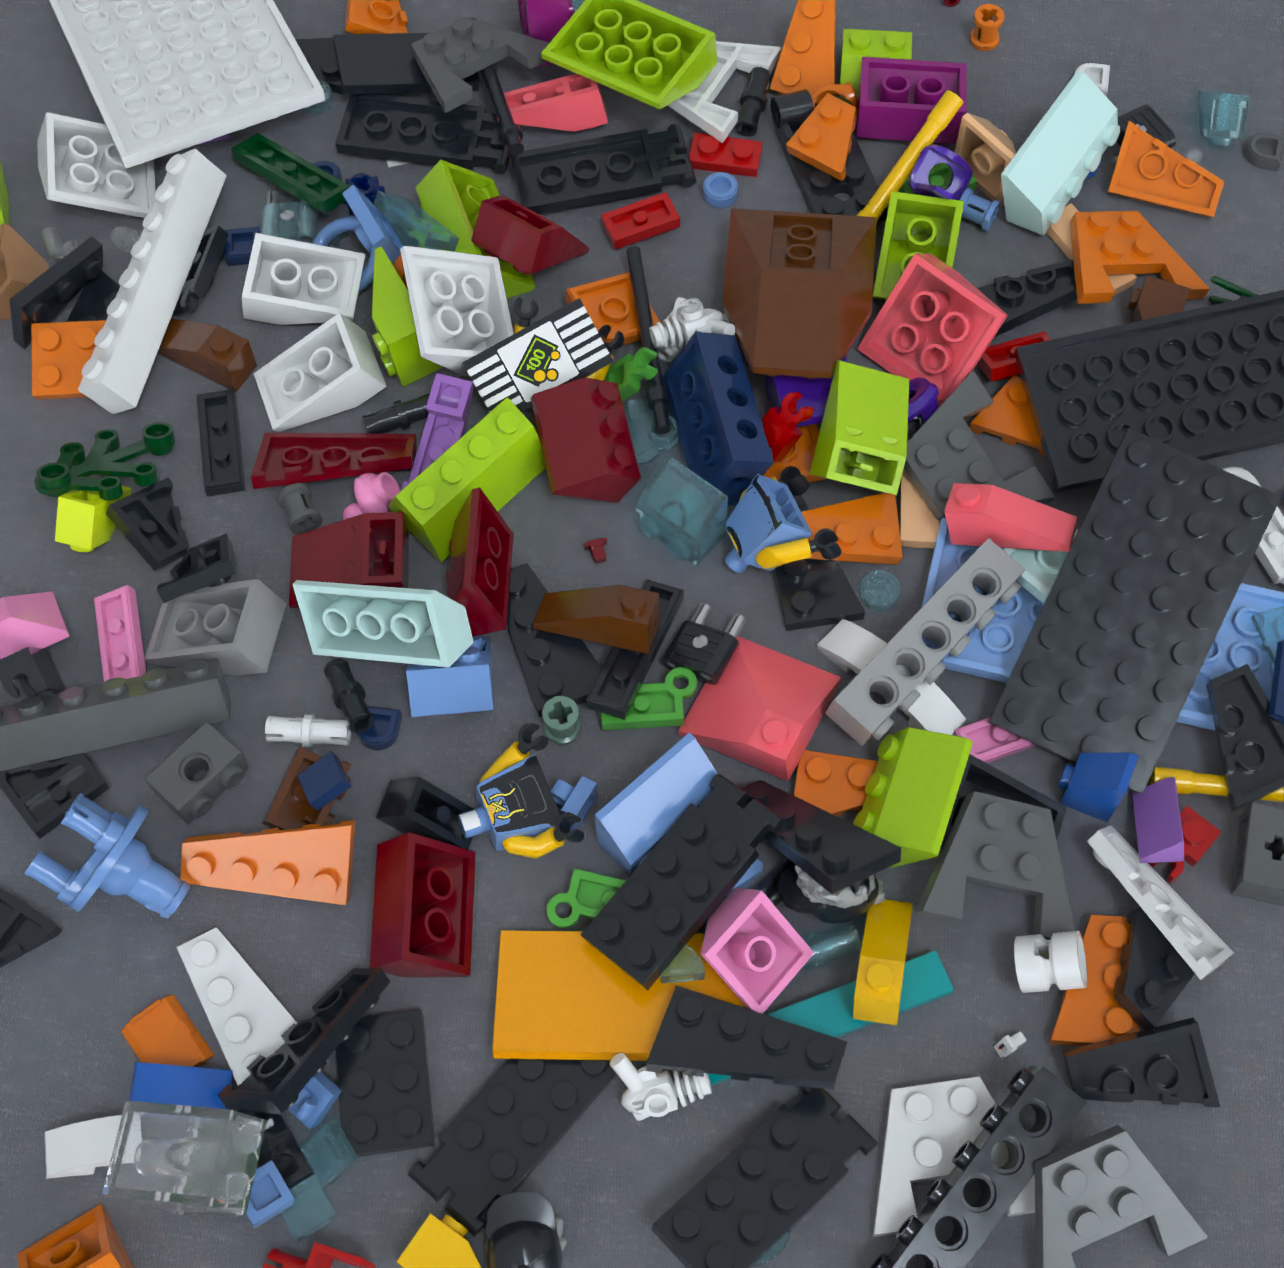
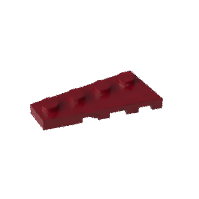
(324, 456)

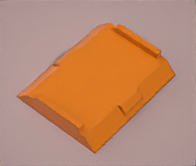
(166, 1036)

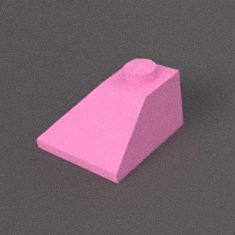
(30, 622)
(753, 948)

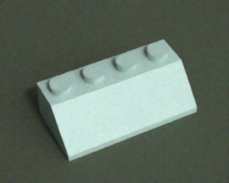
(1059, 155)
(383, 623)

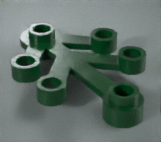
(60, 477)

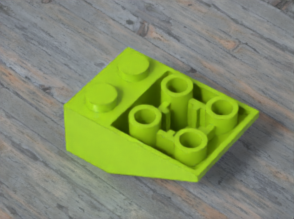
(864, 429)

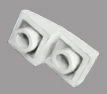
(80, 1147)

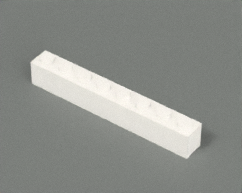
(152, 283)

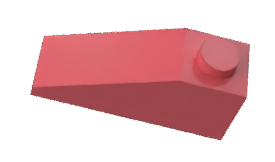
(559, 104)
(1006, 518)

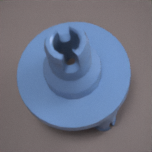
(115, 865)

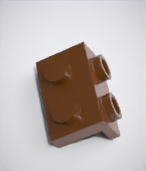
(290, 805)

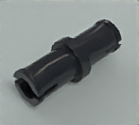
(753, 101)
(397, 416)
(349, 696)

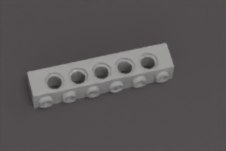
(987, 568)

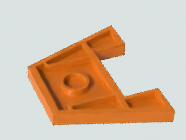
(1120, 245)

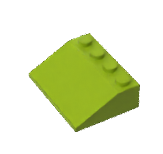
(634, 50)

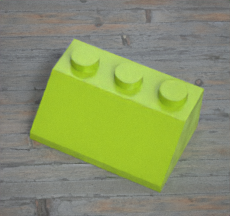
(914, 791)

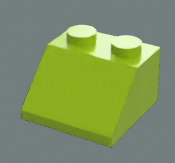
(869, 43)

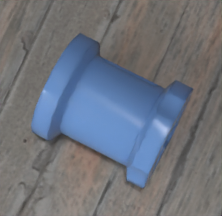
(990, 209)

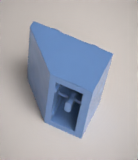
(456, 689)

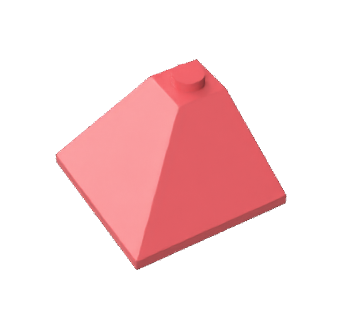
(932, 326)
(762, 708)

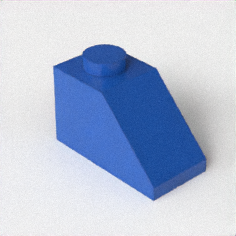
(1097, 782)

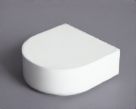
(1098, 74)

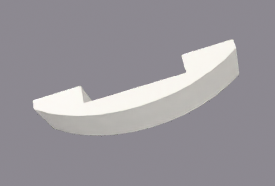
(855, 647)

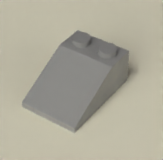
(221, 622)

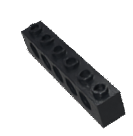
(1055, 1111)

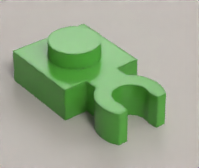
(631, 370)

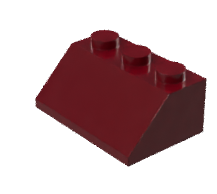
(586, 440)
(481, 564)
(422, 908)

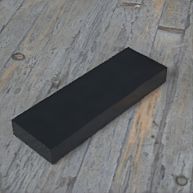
(220, 443)

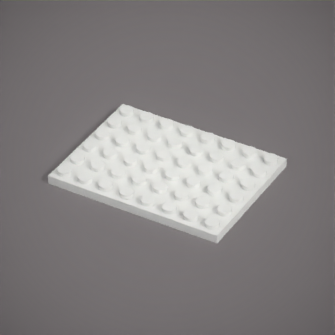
(185, 69)

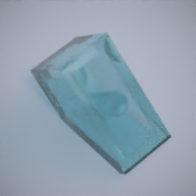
(1222, 115)

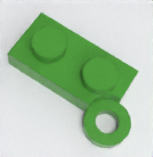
(656, 704)
(586, 896)

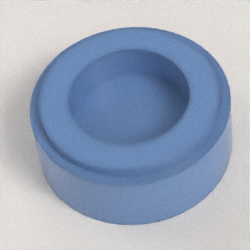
(720, 190)

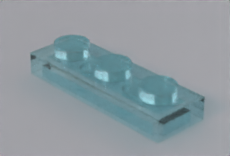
(416, 222)

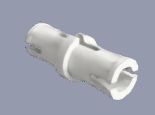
(307, 730)

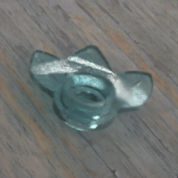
(644, 435)

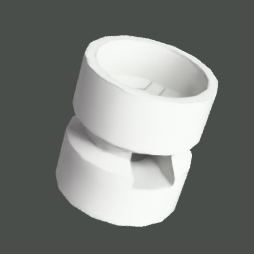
(1050, 962)

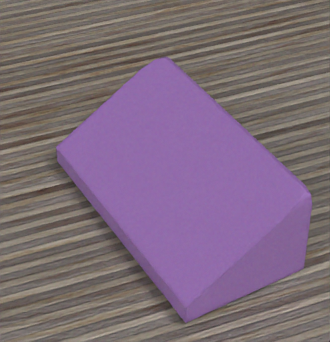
(1158, 823)

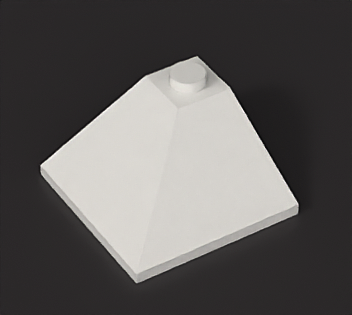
(85, 169)
(455, 304)

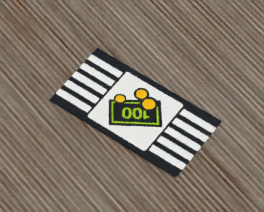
(539, 358)

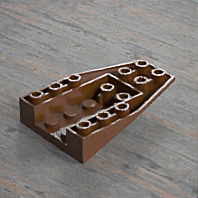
(798, 288)

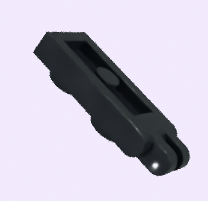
(201, 272)

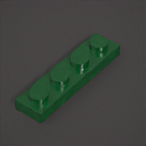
(290, 172)

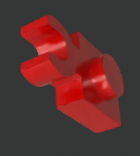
(781, 425)
(1197, 837)

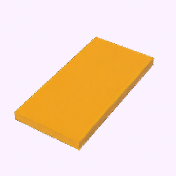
(575, 1004)

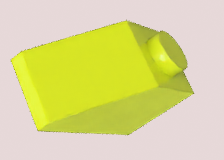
(84, 520)

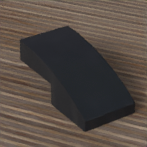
(282, 1149)

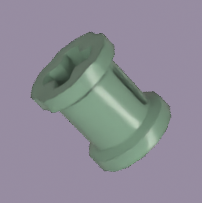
(563, 708)

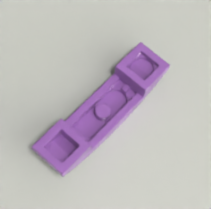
(446, 421)

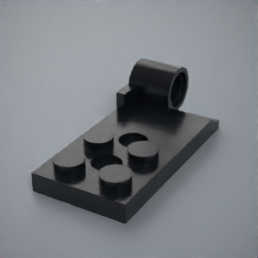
(816, 186)

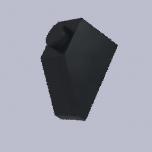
(423, 810)

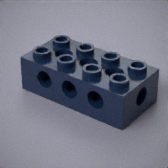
(717, 414)

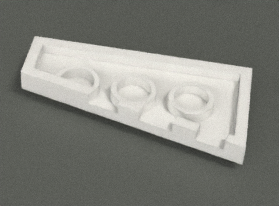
(1168, 911)
(236, 1001)

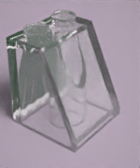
(185, 1158)

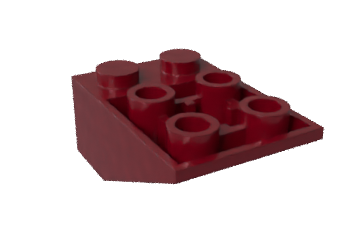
(523, 236)
(353, 551)

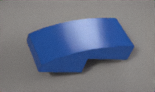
(179, 1085)

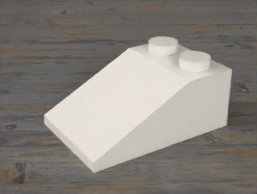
(300, 282)
(320, 375)

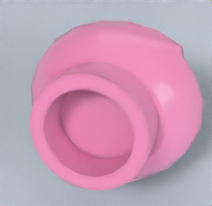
(372, 494)

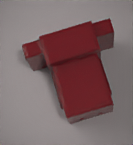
(597, 549)

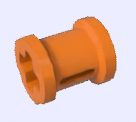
(986, 27)

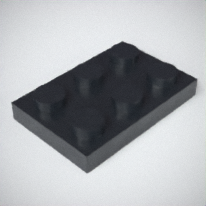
(386, 1085)

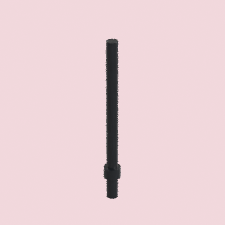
(657, 394)

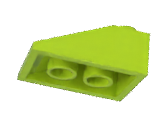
(913, 227)
(395, 325)

